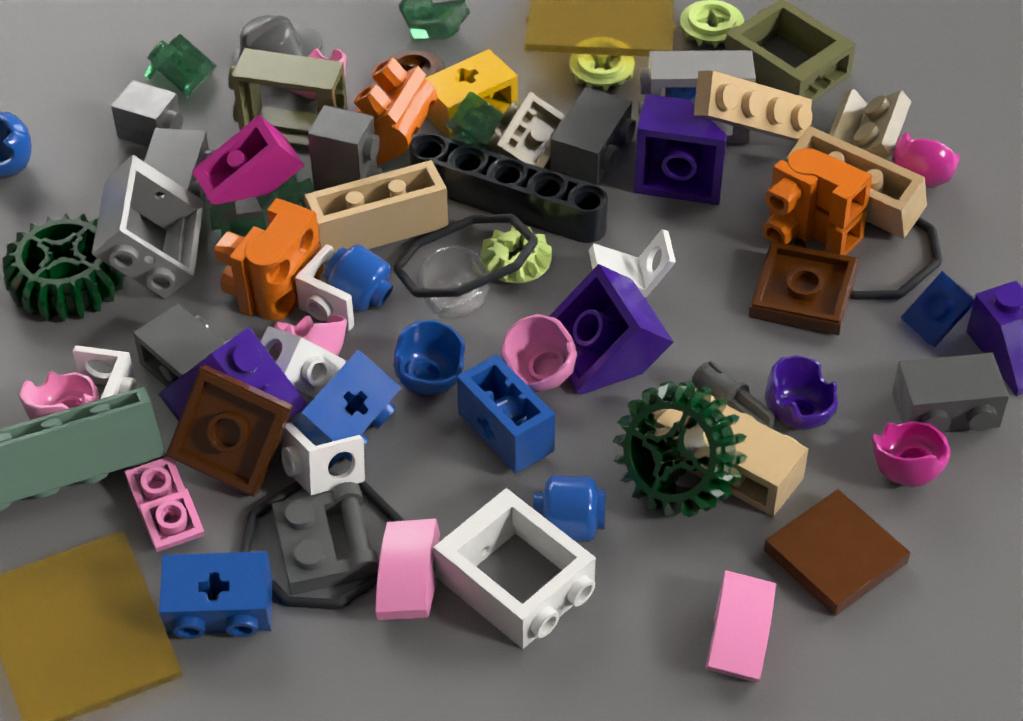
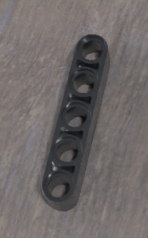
(516, 188)

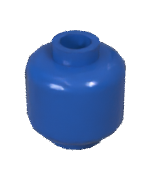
(361, 276)
(573, 506)

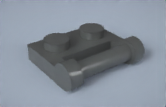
(308, 542)

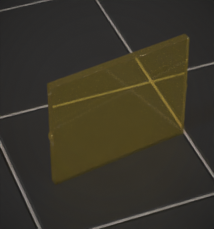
(600, 27)
(81, 632)

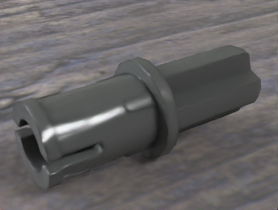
(736, 393)

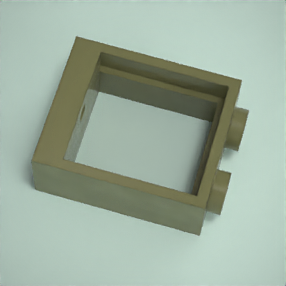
(829, 50)
(290, 72)

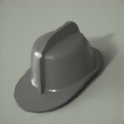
(278, 36)

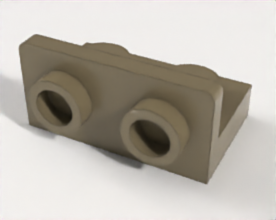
(871, 125)
(527, 131)

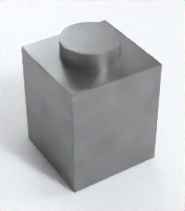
(142, 110)

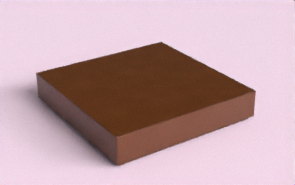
(804, 288)
(229, 430)
(836, 551)

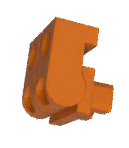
(398, 108)
(817, 200)
(267, 261)

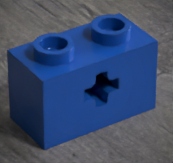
(360, 390)
(506, 413)
(194, 580)

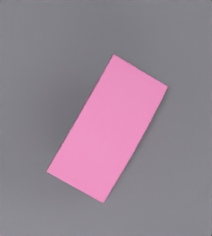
(164, 504)
(406, 571)
(741, 626)

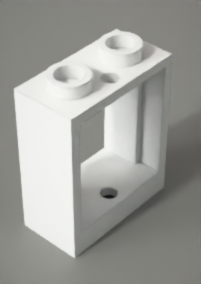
(483, 534)

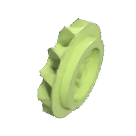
(695, 21)
(584, 70)
(496, 255)

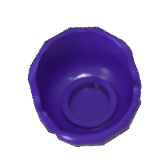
(800, 393)

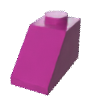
(248, 164)

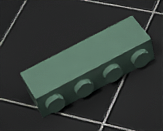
(77, 446)

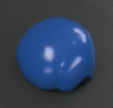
(14, 145)
(429, 357)

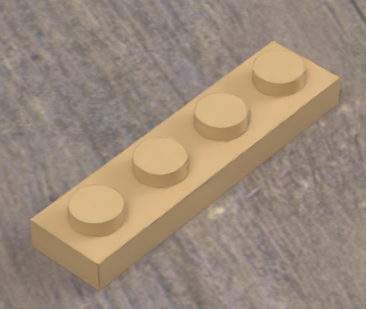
(751, 106)

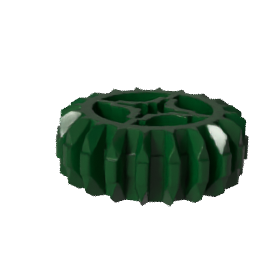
(54, 271)
(660, 477)

